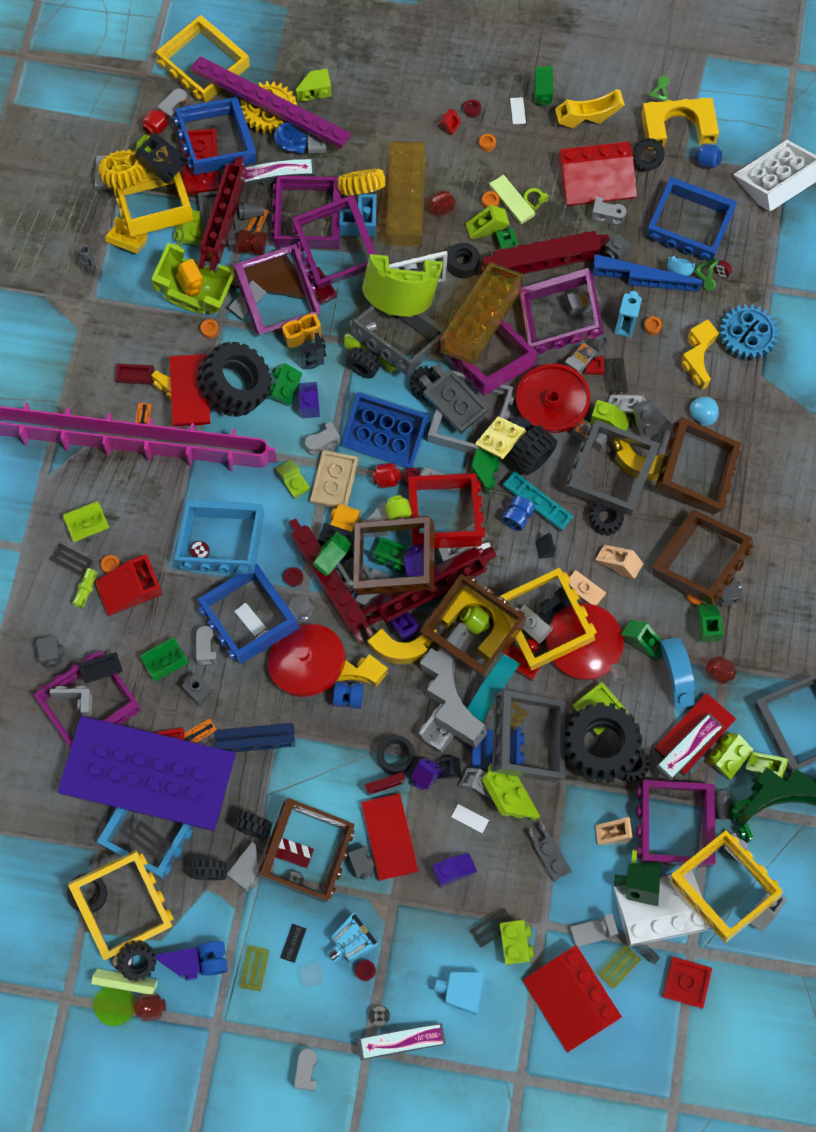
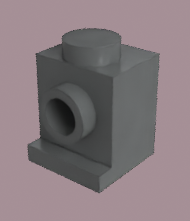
(361, 863)

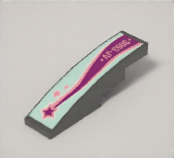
(268, 172)
(689, 747)
(401, 1041)

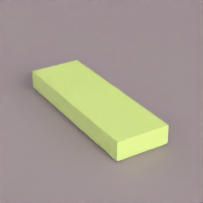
(512, 199)
(116, 980)

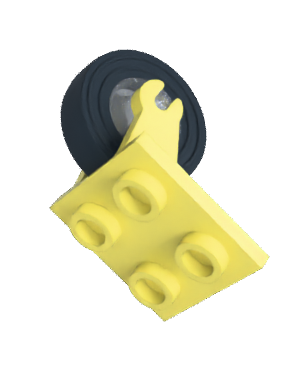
(503, 435)

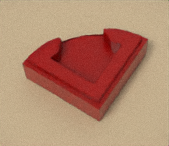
(595, 367)

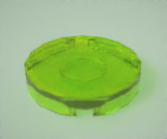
(114, 1006)

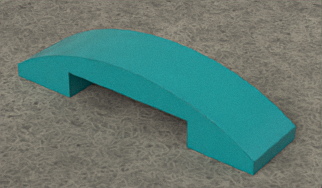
(492, 684)

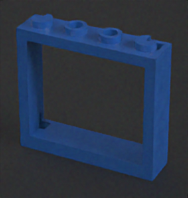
(209, 110)
(699, 196)
(262, 642)

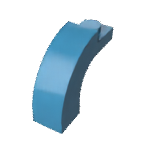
(680, 671)

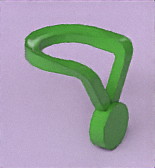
(663, 82)
(709, 283)

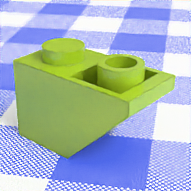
(314, 86)

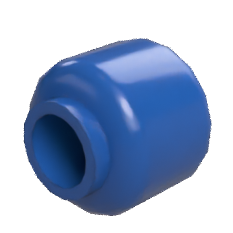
(708, 156)

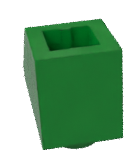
(484, 466)
(709, 623)

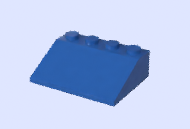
(385, 429)

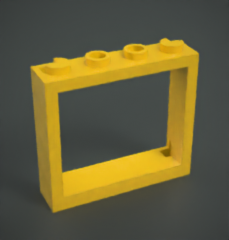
(198, 26)
(156, 220)
(579, 610)
(699, 904)
(89, 918)

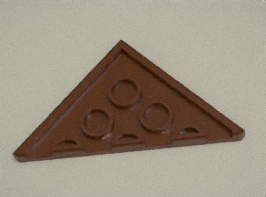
(275, 277)

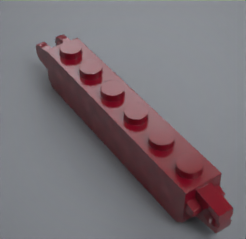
(222, 214)
(549, 253)
(445, 575)
(331, 585)

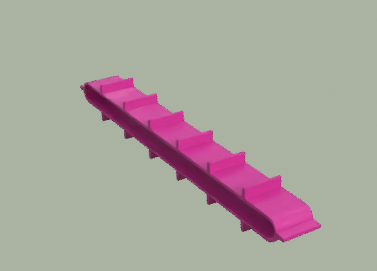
(148, 430)

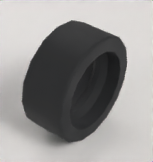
(395, 739)
(100, 901)

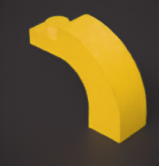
(632, 463)
(398, 653)

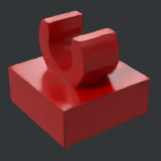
(450, 121)

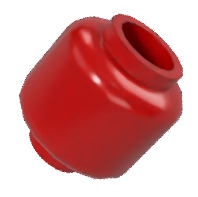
(154, 122)
(386, 475)

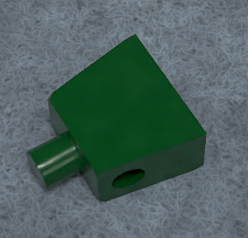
(641, 882)

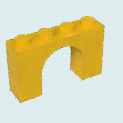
(698, 111)
(500, 625)

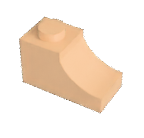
(620, 560)

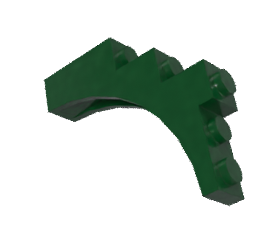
(772, 790)

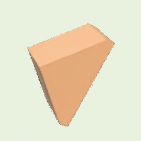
(614, 832)

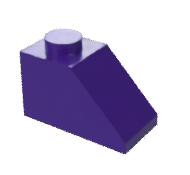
(309, 400)
(414, 561)
(426, 773)
(453, 869)
(182, 962)

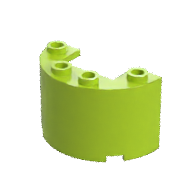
(213, 287)
(399, 290)

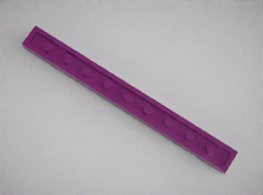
(270, 102)

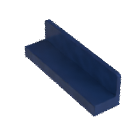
(255, 738)

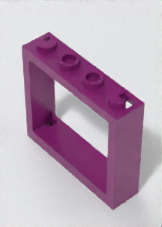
(305, 183)
(324, 211)
(302, 272)
(551, 287)
(490, 383)
(72, 675)
(642, 813)

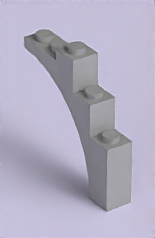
(453, 714)

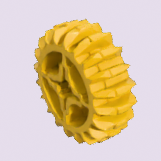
(121, 169)
(361, 182)

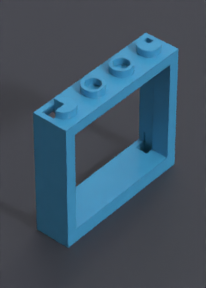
(219, 510)
(165, 867)

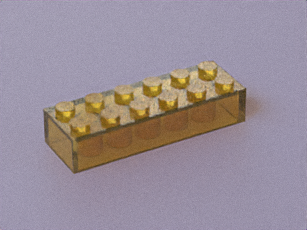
(405, 193)
(481, 313)

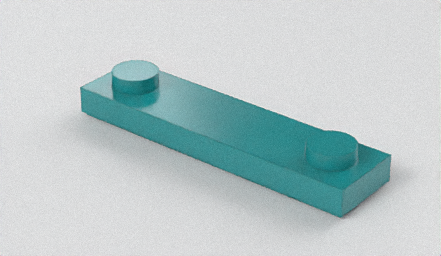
(543, 504)

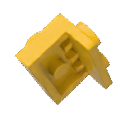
(120, 237)

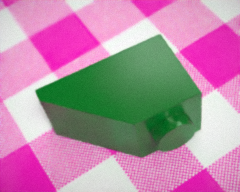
(543, 85)
(331, 553)
(642, 638)

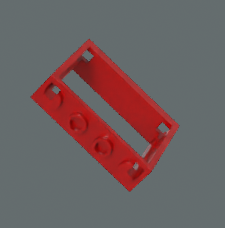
(451, 481)

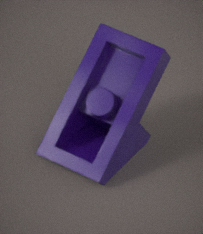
(405, 626)

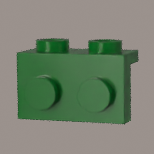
(284, 383)
(391, 554)
(164, 659)

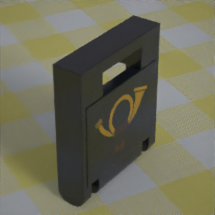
(163, 160)

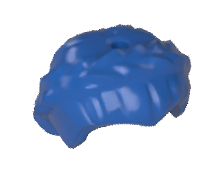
(290, 138)

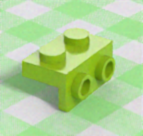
(189, 232)
(85, 521)
(729, 754)
(516, 942)

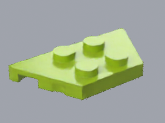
(509, 795)

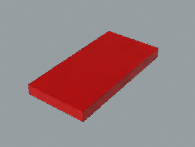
(204, 146)
(186, 397)
(689, 721)
(389, 837)

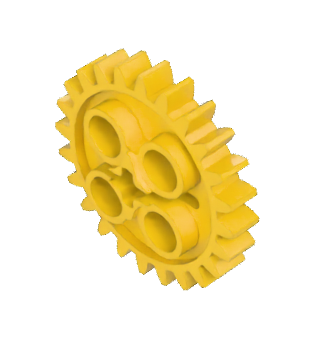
(259, 116)

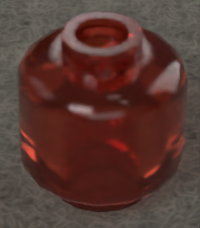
(442, 203)
(720, 670)
(149, 1007)

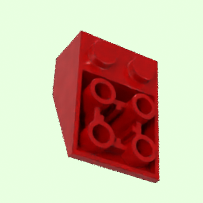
(128, 585)

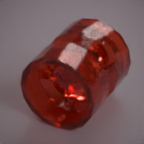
(251, 242)

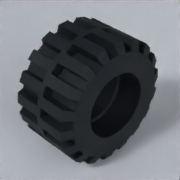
(532, 450)

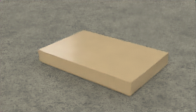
(334, 479)

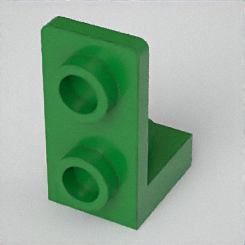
(744, 831)

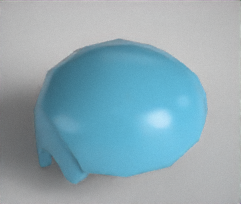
(680, 266)
(704, 410)

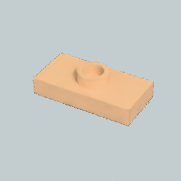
(586, 589)

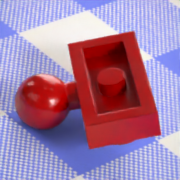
(517, 655)

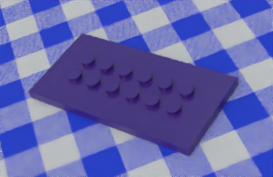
(147, 773)

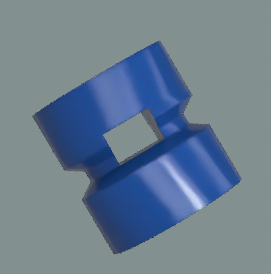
(517, 514)
(355, 693)
(215, 965)

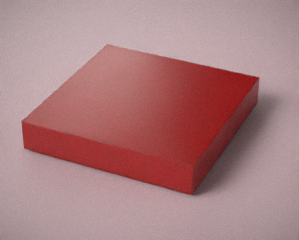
(687, 982)

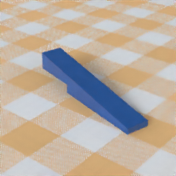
(643, 276)

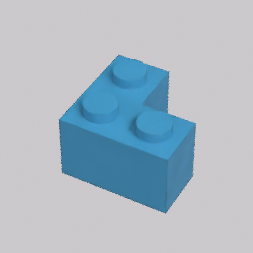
(367, 205)

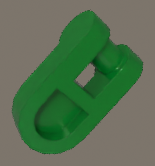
(509, 243)

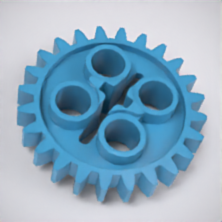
(735, 322)

